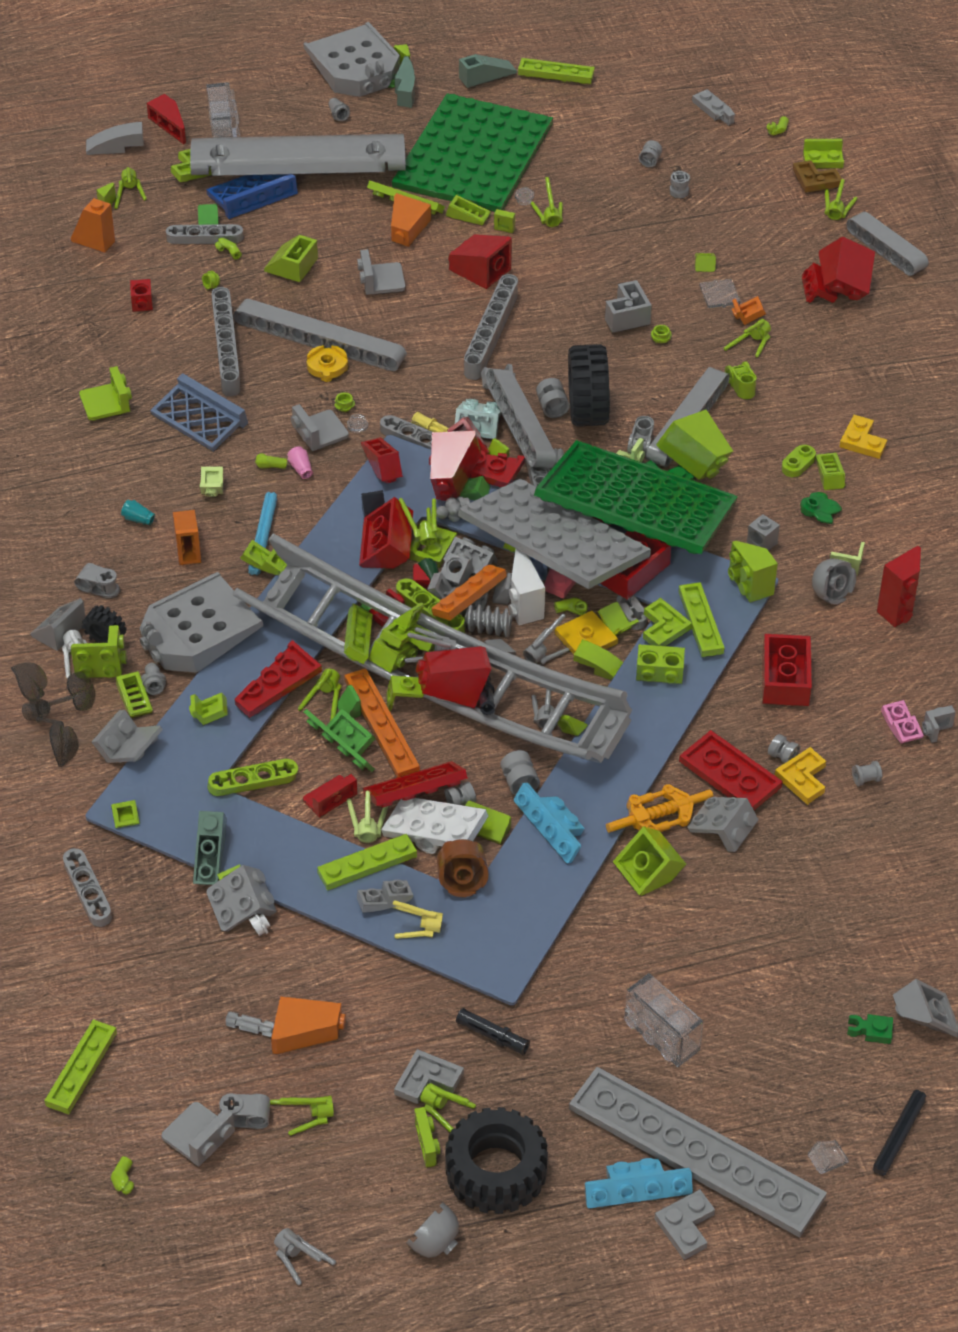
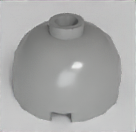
(833, 580)
(436, 1234)

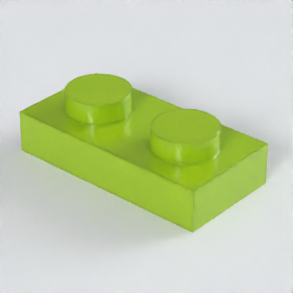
(425, 1127)

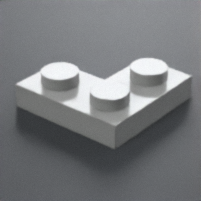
(424, 1070)
(679, 1223)

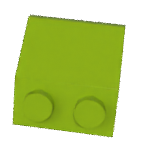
(649, 861)

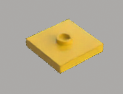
(586, 627)

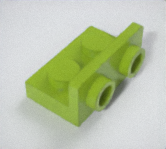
(824, 153)

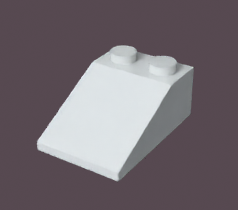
(526, 591)

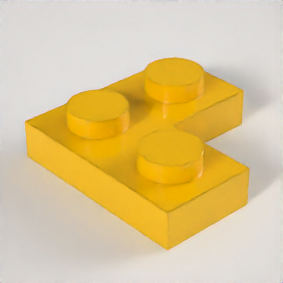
(859, 440)
(799, 772)

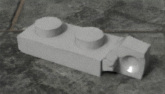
(714, 107)

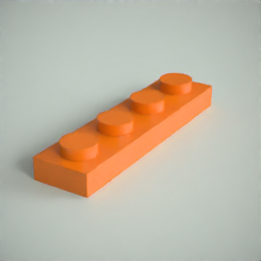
(469, 592)

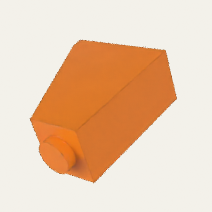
(408, 219)
(95, 226)
(187, 537)
(305, 1023)

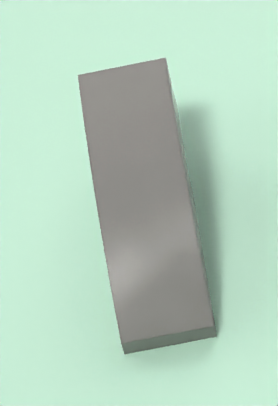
(115, 139)

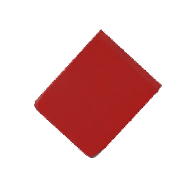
(420, 577)

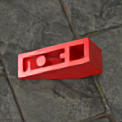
(166, 115)
(383, 459)

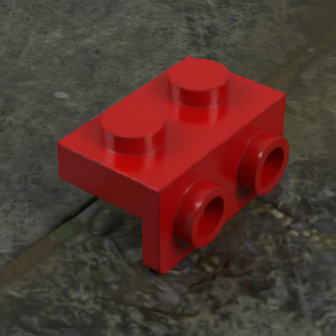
(814, 285)

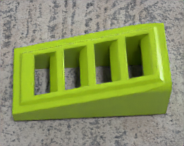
(467, 211)
(831, 473)
(130, 680)

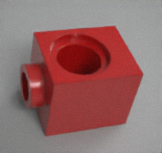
(141, 295)

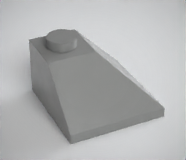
(926, 1007)

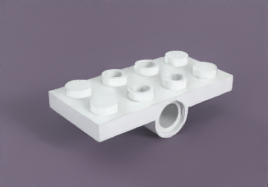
(433, 823)

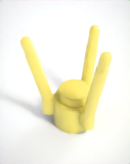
(430, 920)

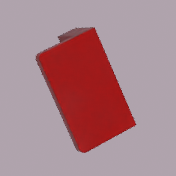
(331, 794)

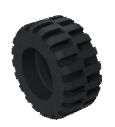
(588, 385)
(491, 1189)

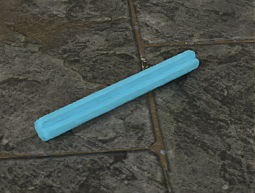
(264, 525)

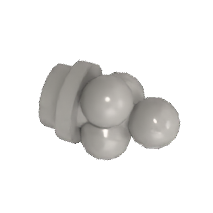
(451, 508)
(153, 679)

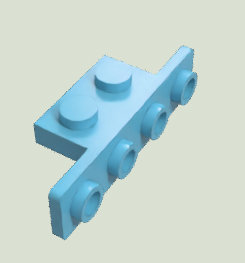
(552, 821)
(637, 1183)

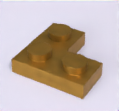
(812, 180)

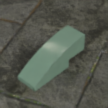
(405, 84)

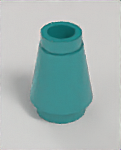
(136, 512)

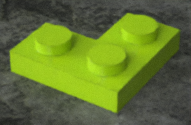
(183, 170)
(668, 623)
(397, 637)

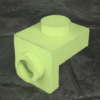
(211, 481)

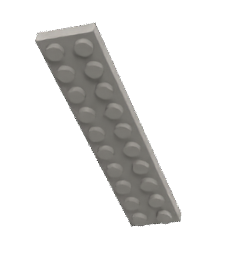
(709, 1155)

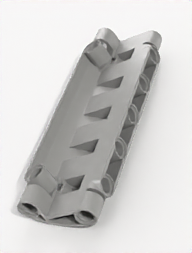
(297, 154)

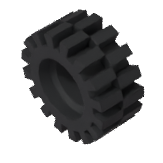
(98, 623)

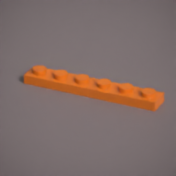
(382, 724)

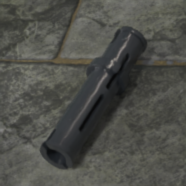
(487, 698)
(500, 1035)

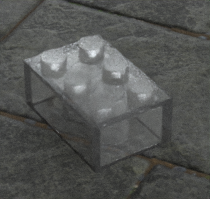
(222, 110)
(663, 1020)

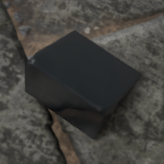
(372, 501)

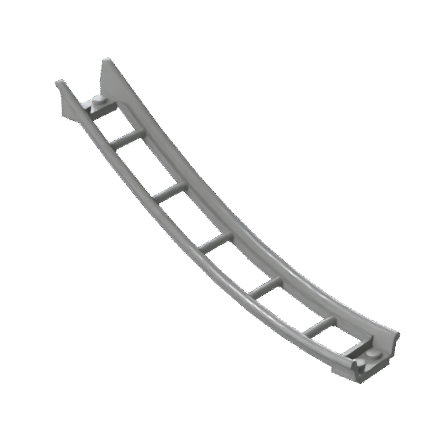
(597, 741)

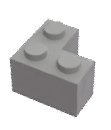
(629, 309)

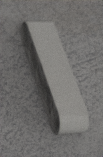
(887, 243)

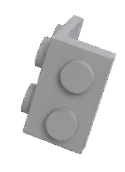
(380, 277)
(318, 429)
(728, 817)
(240, 897)
(199, 1132)

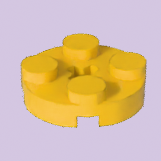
(327, 371)

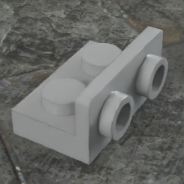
(478, 556)

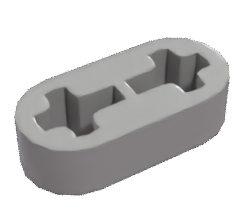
(635, 609)

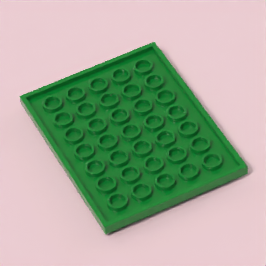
(473, 152)
(636, 497)

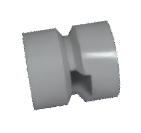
(552, 397)
(518, 770)

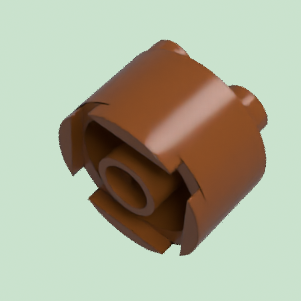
(462, 867)

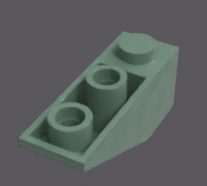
(482, 69)
(209, 847)

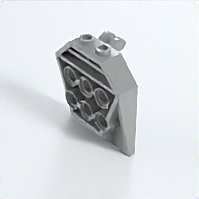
(355, 60)
(196, 625)

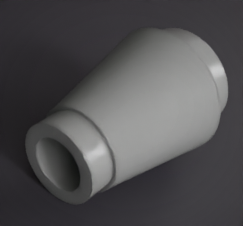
(339, 110)

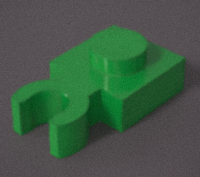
(875, 1028)

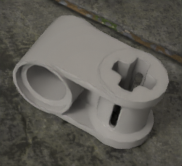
(642, 429)
(97, 581)
(247, 1109)

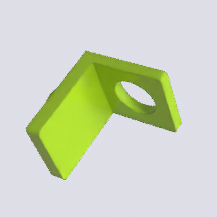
(615, 619)
(403, 687)

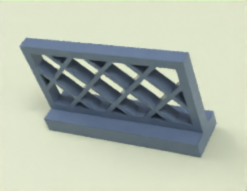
(213, 402)

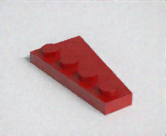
(497, 469)
(280, 678)

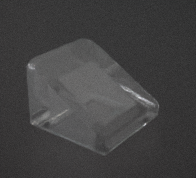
(827, 1156)

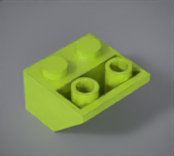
(294, 258)
(752, 570)

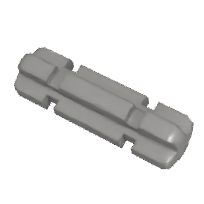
(249, 1023)

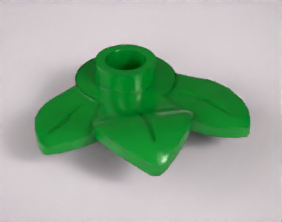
(820, 507)

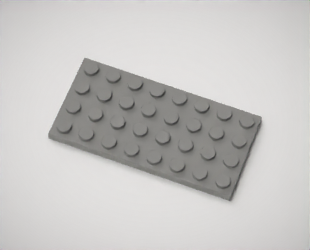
(554, 535)

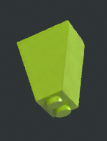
(696, 445)

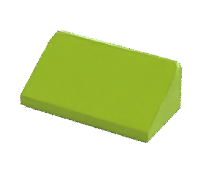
(495, 826)

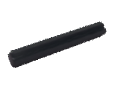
(899, 1132)

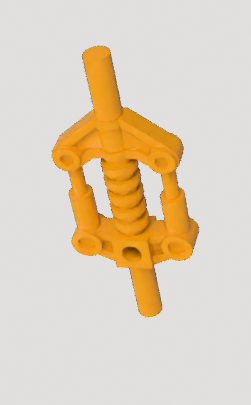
(642, 817)

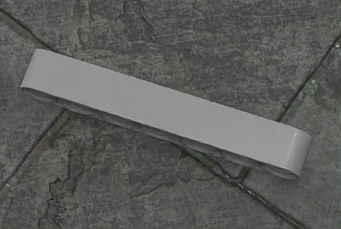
(490, 326)
(226, 342)
(700, 398)
(520, 418)

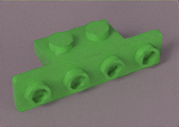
(349, 734)

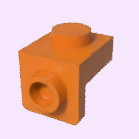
(749, 310)

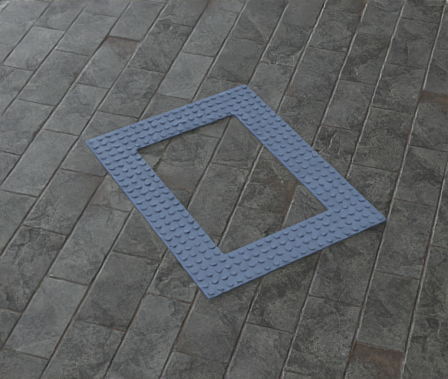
(530, 893)

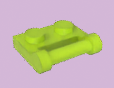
(434, 551)

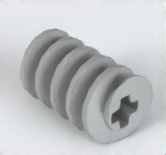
(489, 620)

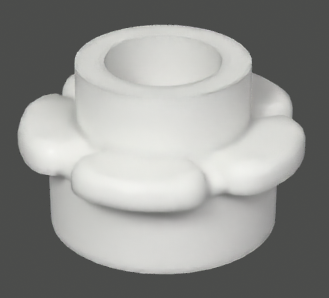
(260, 924)

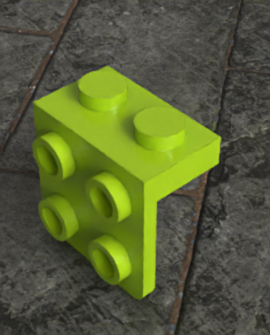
(107, 399)
(101, 658)

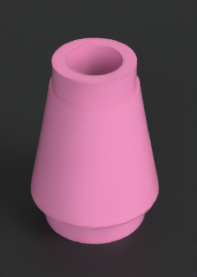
(300, 462)

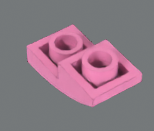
(901, 722)

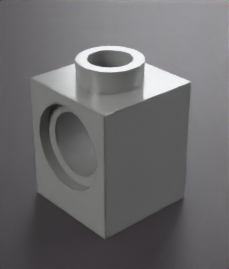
(763, 532)
(453, 561)

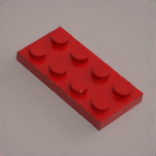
(730, 770)
(409, 785)

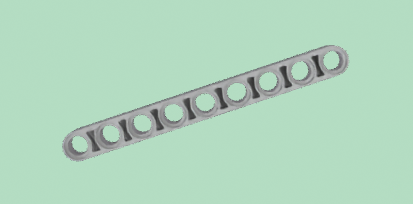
(318, 333)

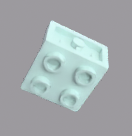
(483, 416)

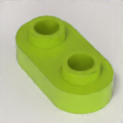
(798, 461)

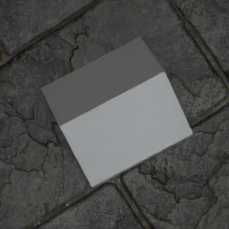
(59, 622)

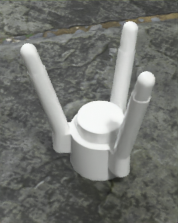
(69, 638)

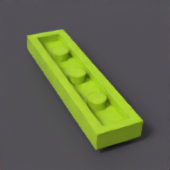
(556, 71)
(381, 190)
(702, 620)
(358, 634)
(366, 862)
(80, 1067)

